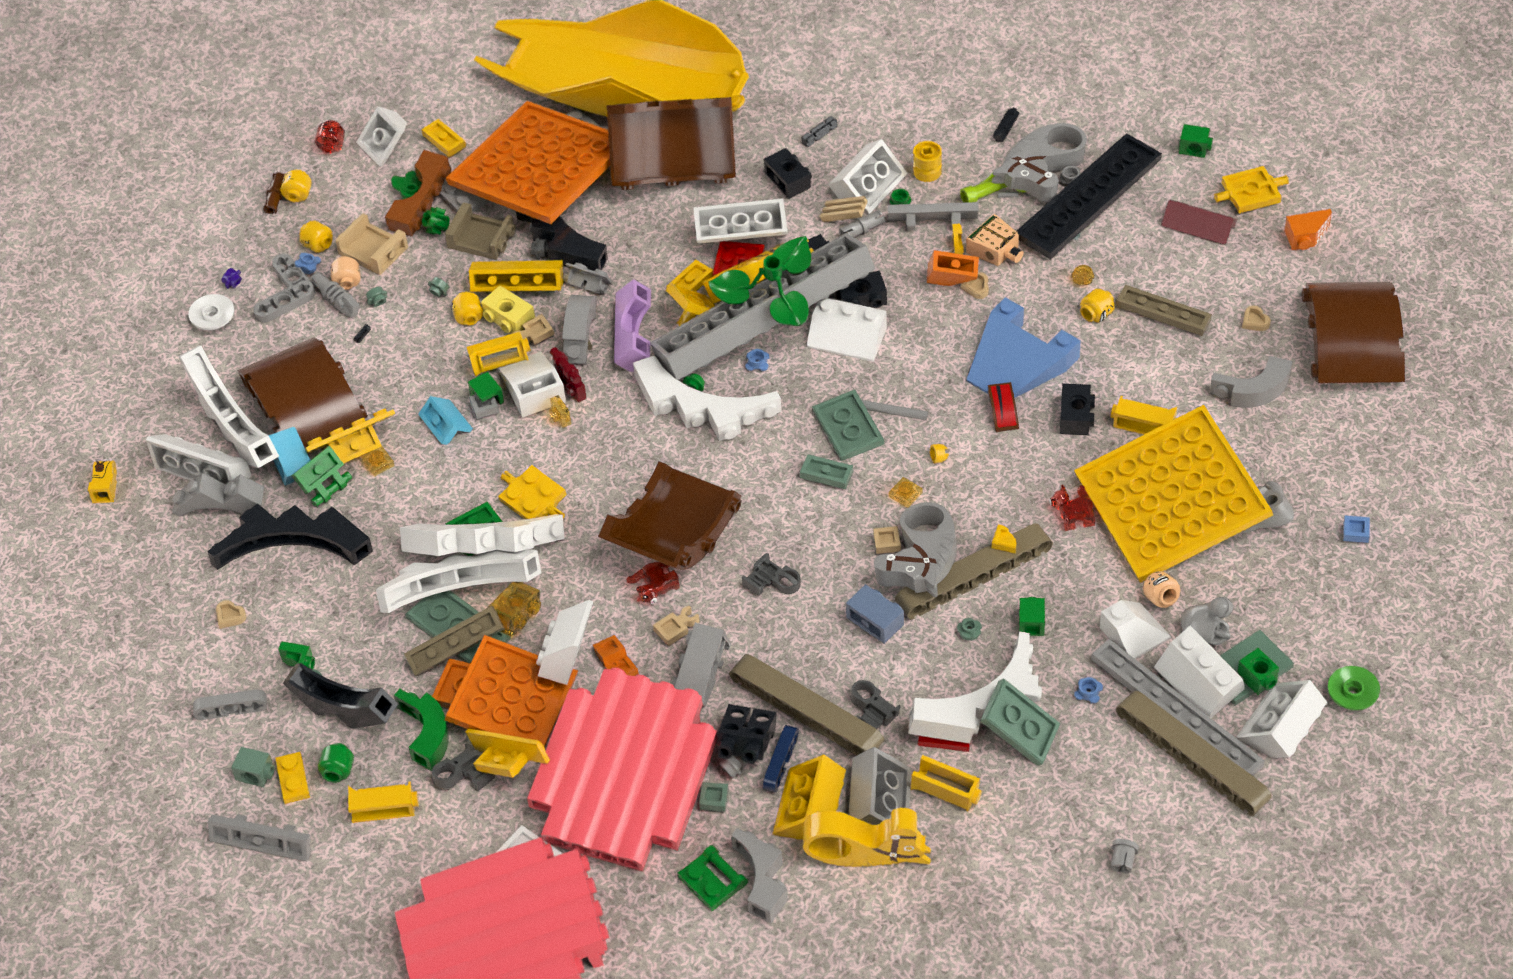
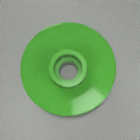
(1354, 679)

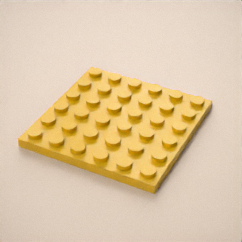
(1173, 493)

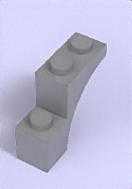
(210, 493)
(765, 859)

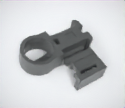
(771, 572)
(874, 708)
(461, 764)

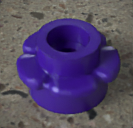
(231, 278)

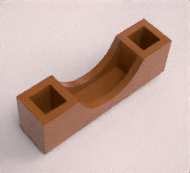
(408, 213)

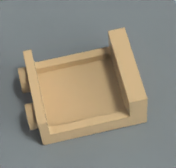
(371, 245)

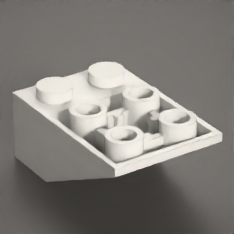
(532, 384)

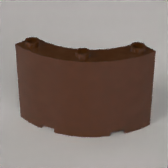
(671, 141)
(1355, 332)
(303, 391)
(674, 519)

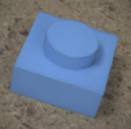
(1356, 529)

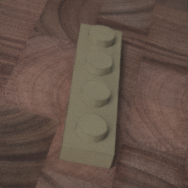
(1163, 310)
(454, 641)

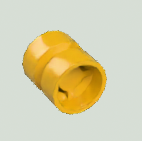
(927, 161)

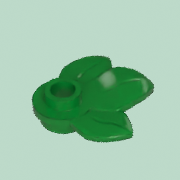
(406, 185)

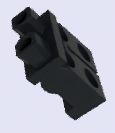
(745, 735)

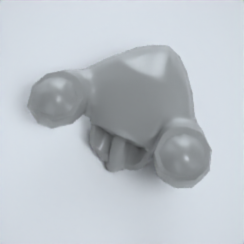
(1279, 504)
(1208, 621)

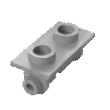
(595, 280)

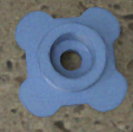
(307, 263)
(753, 356)
(1091, 684)

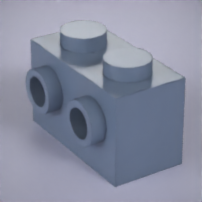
(875, 613)

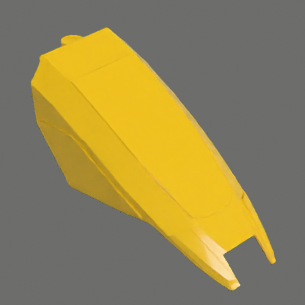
(623, 58)

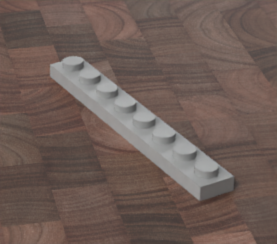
(1139, 678)

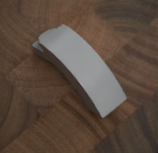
(576, 327)
(1255, 390)

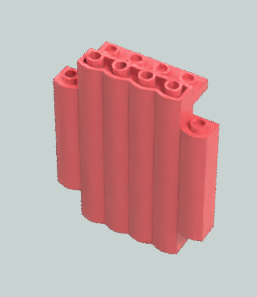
(623, 768)
(506, 918)

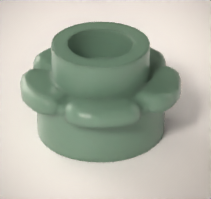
(438, 287)
(376, 296)
(969, 634)

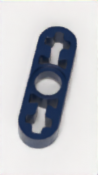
(779, 758)

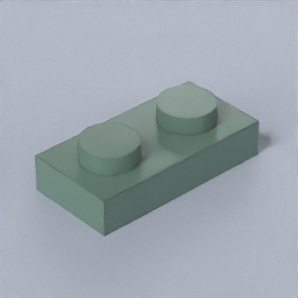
(826, 471)

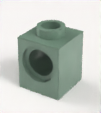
(253, 767)

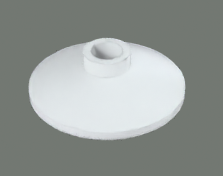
(211, 312)

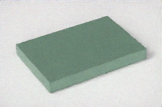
(848, 425)
(1255, 641)
(1020, 722)

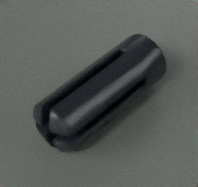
(362, 333)

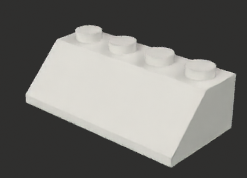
(740, 221)
(191, 460)

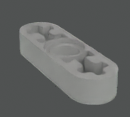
(243, 702)

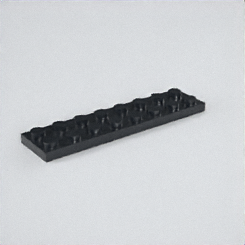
(1088, 195)

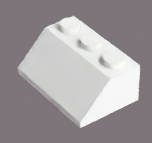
(869, 174)
(847, 329)
(564, 643)
(1199, 673)
(1283, 718)

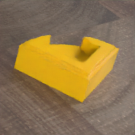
(957, 238)
(1004, 540)

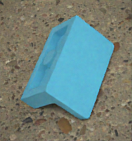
(443, 419)
(291, 453)

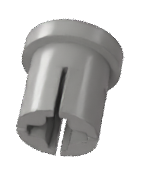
(1123, 855)

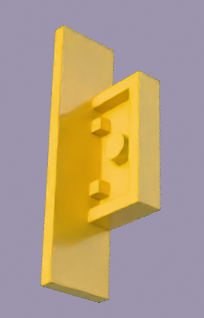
(354, 441)
(504, 753)

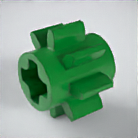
(435, 221)

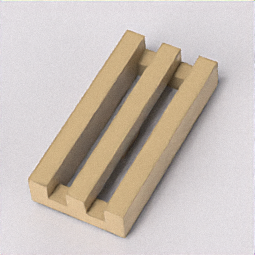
(843, 209)

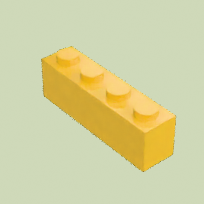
(516, 275)

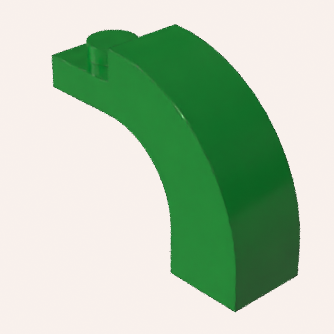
(434, 738)

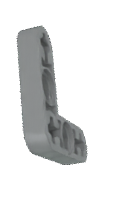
(293, 288)

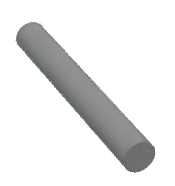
(896, 410)

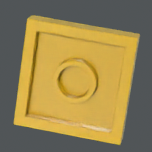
(691, 301)

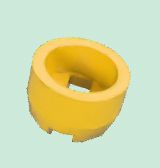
(937, 453)

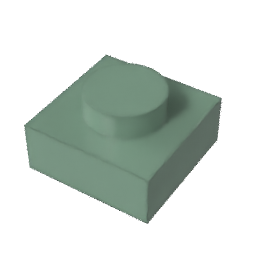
(713, 796)

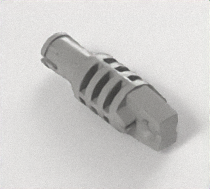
(336, 295)

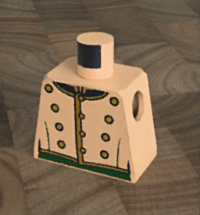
(994, 242)

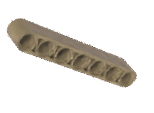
(976, 569)
(805, 705)
(1195, 752)

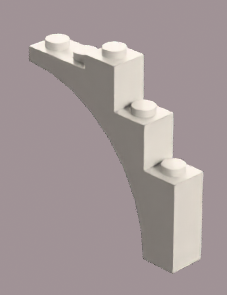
(219, 405)
(695, 407)
(481, 538)
(455, 572)
(960, 716)

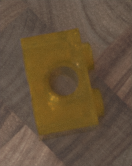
(516, 606)

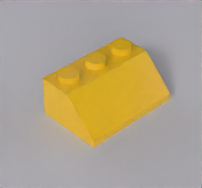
(807, 790)

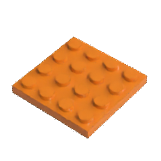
(507, 695)

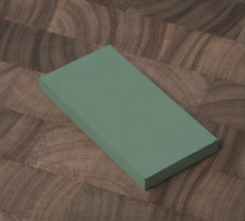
(443, 611)

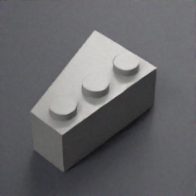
(701, 660)

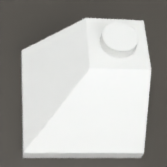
(381, 134)
(1132, 628)

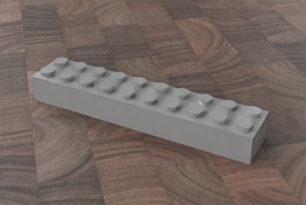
(729, 325)

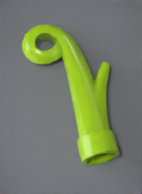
(984, 188)

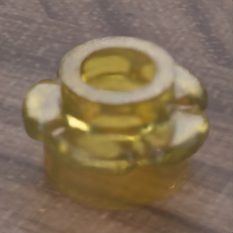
(1082, 270)

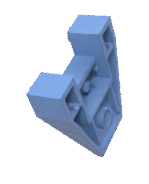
(1017, 356)

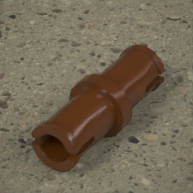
(273, 193)

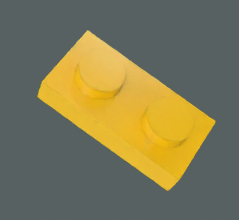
(443, 138)
(693, 276)
(292, 777)

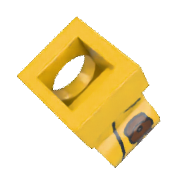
(103, 481)

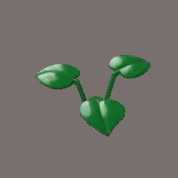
(788, 310)

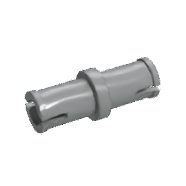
(863, 224)

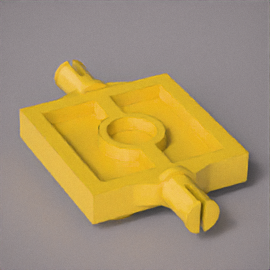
(1251, 189)
(532, 494)

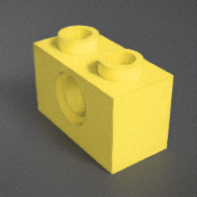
(507, 310)

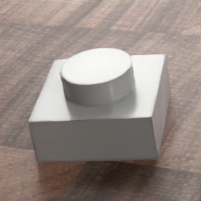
(484, 408)

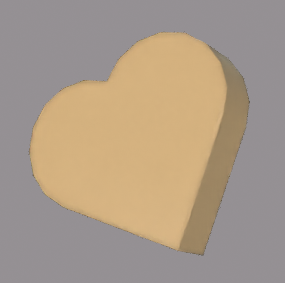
(977, 288)
(1255, 319)
(229, 614)

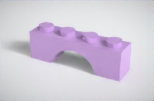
(630, 307)

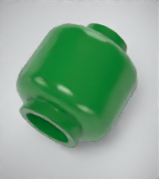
(335, 762)

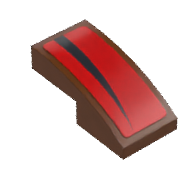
(1003, 407)

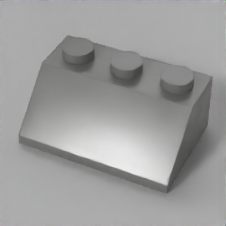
(878, 786)

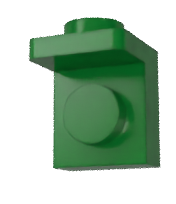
(296, 653)

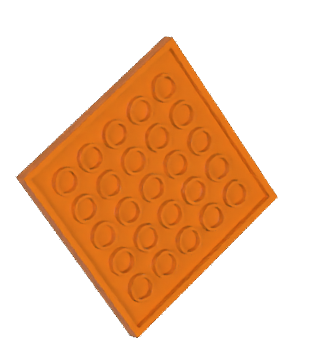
(535, 162)

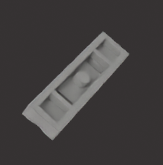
(937, 211)
(259, 837)

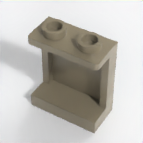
(479, 233)

